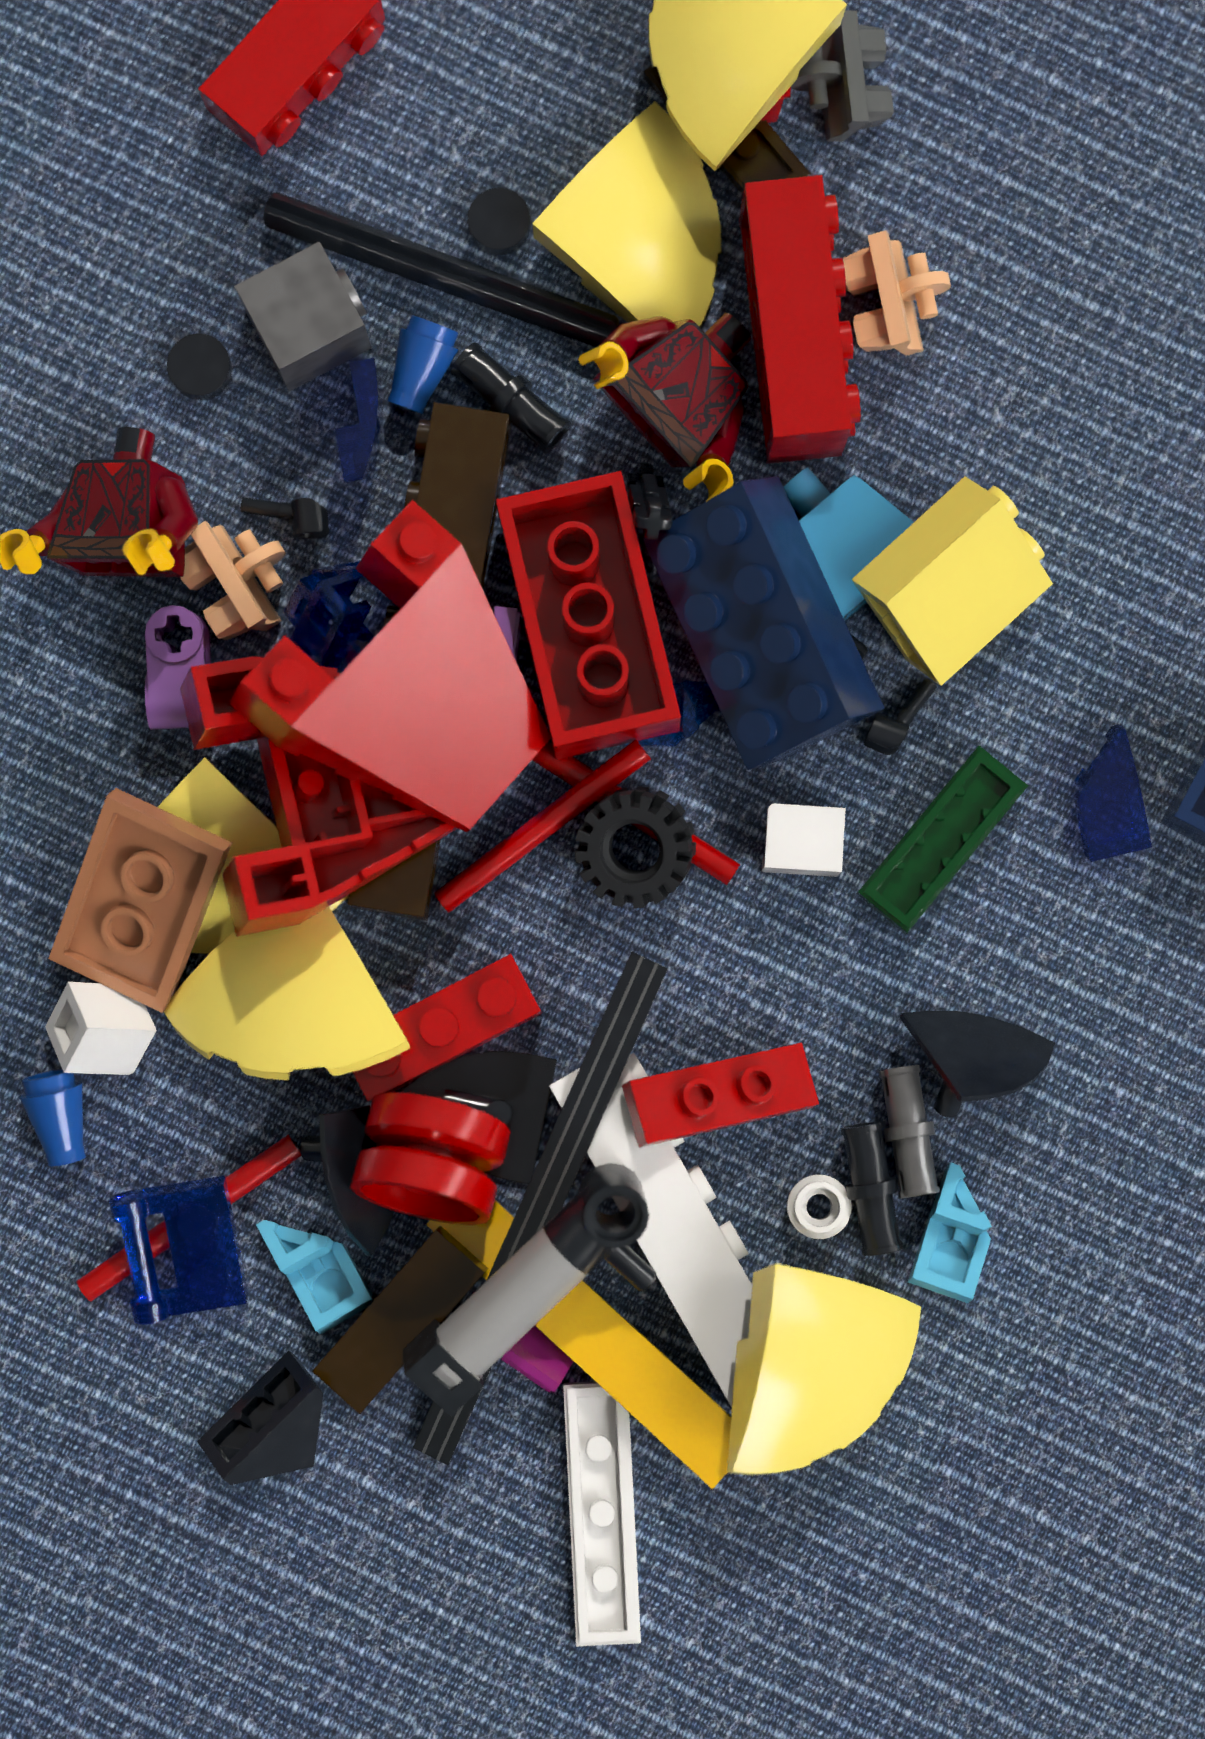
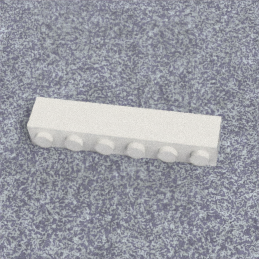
(682, 1239)

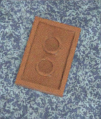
(139, 899)

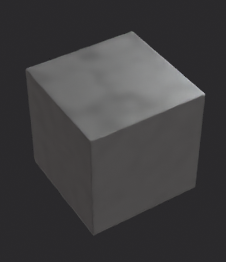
(305, 315)

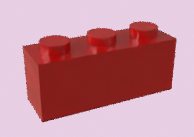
(287, 64)
(454, 1024)

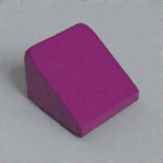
(539, 1359)

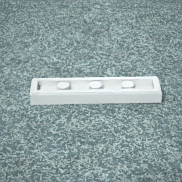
(601, 1517)

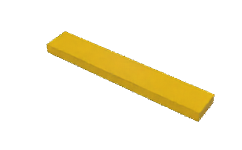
(621, 1362)

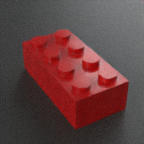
(795, 318)
(588, 615)

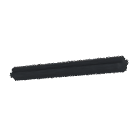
(438, 270)

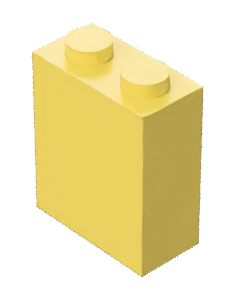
(954, 579)

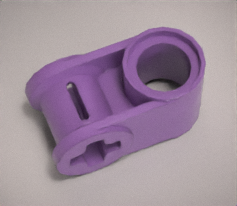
(168, 668)

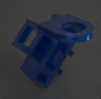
(327, 597)

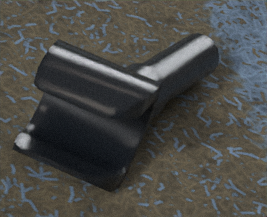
(307, 515)
(887, 733)

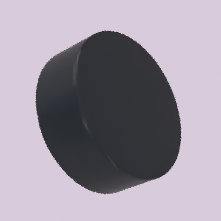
(499, 221)
(199, 366)

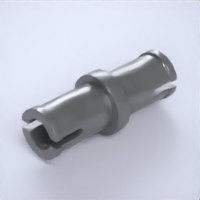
(909, 1131)

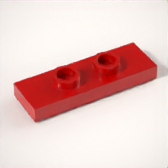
(719, 1094)

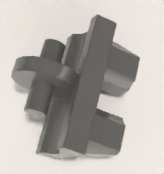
(838, 82)

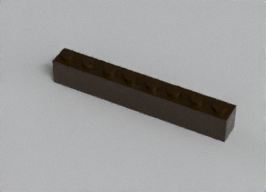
(459, 489)

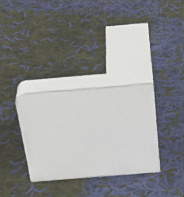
(804, 840)
(99, 1030)

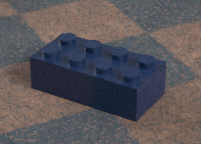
(763, 622)

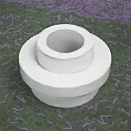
(836, 1218)

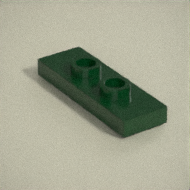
(942, 839)

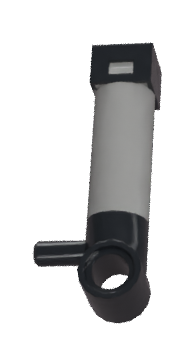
(454, 1355)

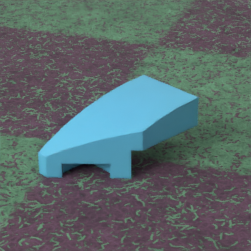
(952, 1241)
(319, 1273)

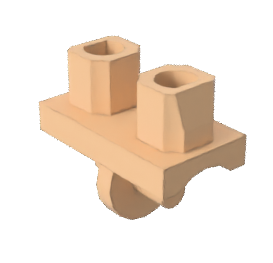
(884, 268)
(245, 604)

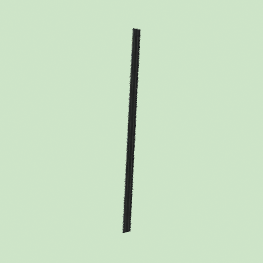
(564, 1152)

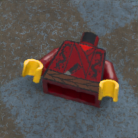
(678, 390)
(112, 518)

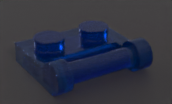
(200, 1243)

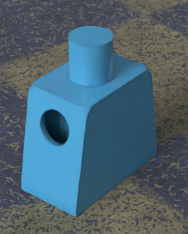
(844, 530)

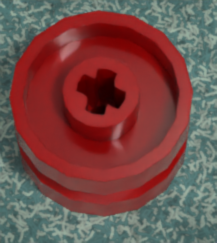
(430, 1158)

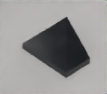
(269, 1427)

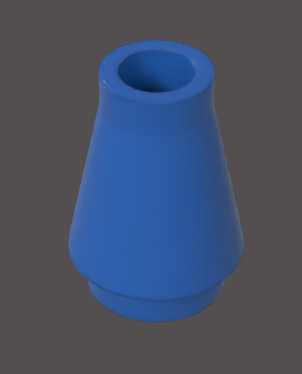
(420, 363)
(56, 1113)

